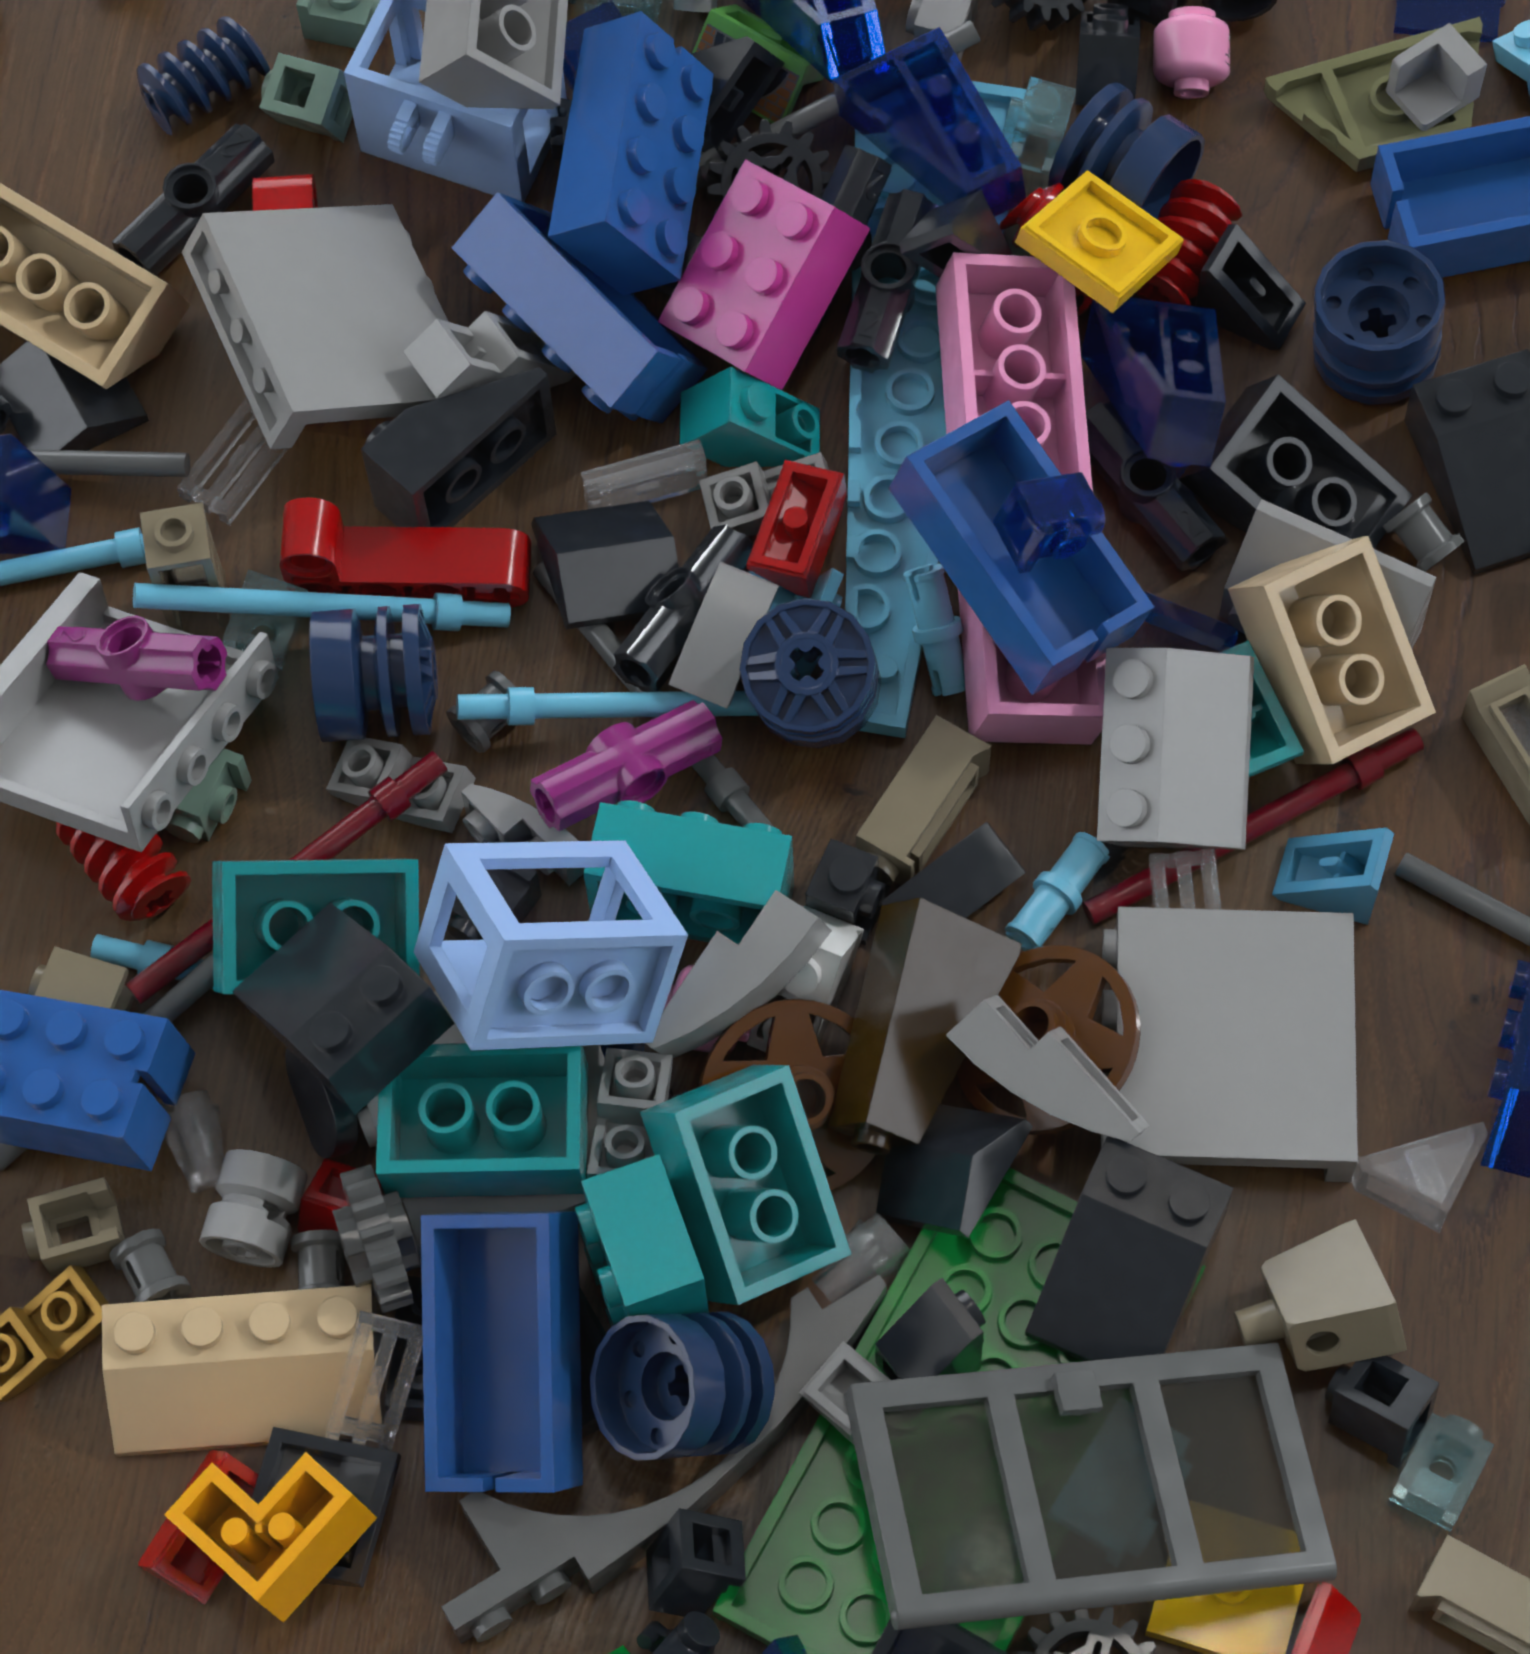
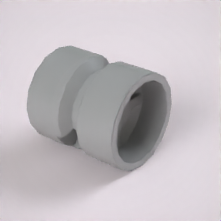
(251, 1217)

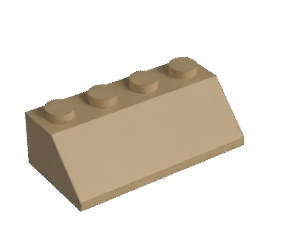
(79, 295)
(231, 1367)

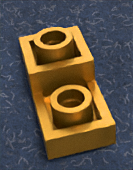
(48, 1330)

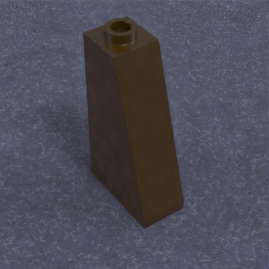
(917, 986)

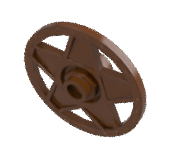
(1068, 1004)
(815, 1076)

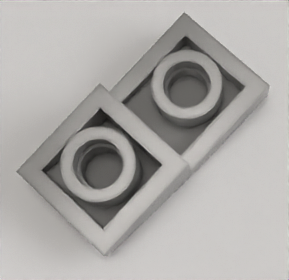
(743, 494)
(715, 643)
(371, 760)
(508, 819)
(628, 1085)

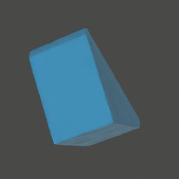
(1334, 871)

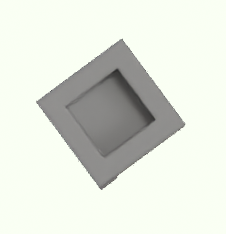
(1436, 77)

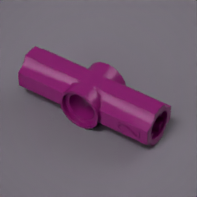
(137, 658)
(626, 764)

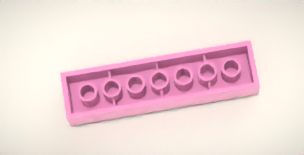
(1016, 338)

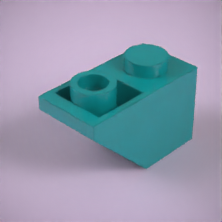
(748, 421)

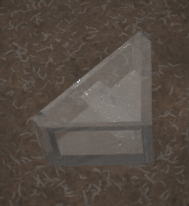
(1422, 1175)

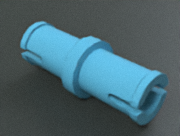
(937, 628)
(1058, 891)

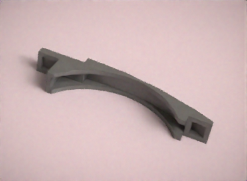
(542, 1550)

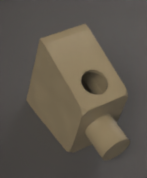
(1326, 1303)

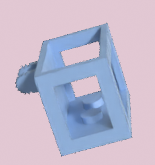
(431, 132)
(550, 979)

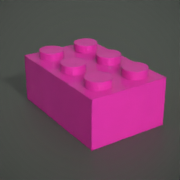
(763, 274)

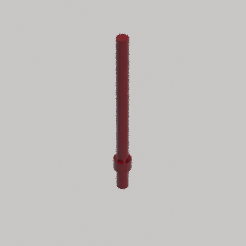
(1357, 770)
(386, 800)

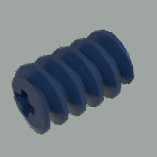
(200, 72)

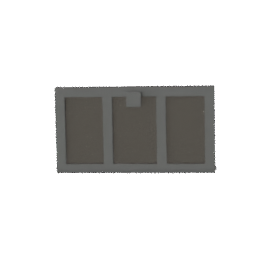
(1087, 1485)

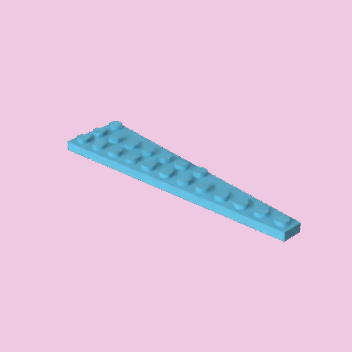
(889, 419)

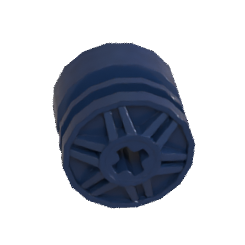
(1127, 151)
(1378, 321)
(371, 672)
(810, 709)
(681, 1385)

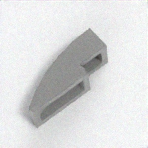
(490, 349)
(739, 978)
(1045, 1071)

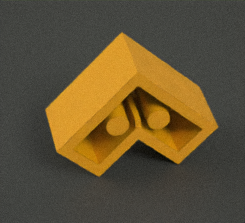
(283, 1542)

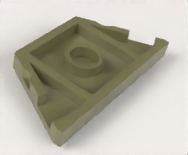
(1347, 100)

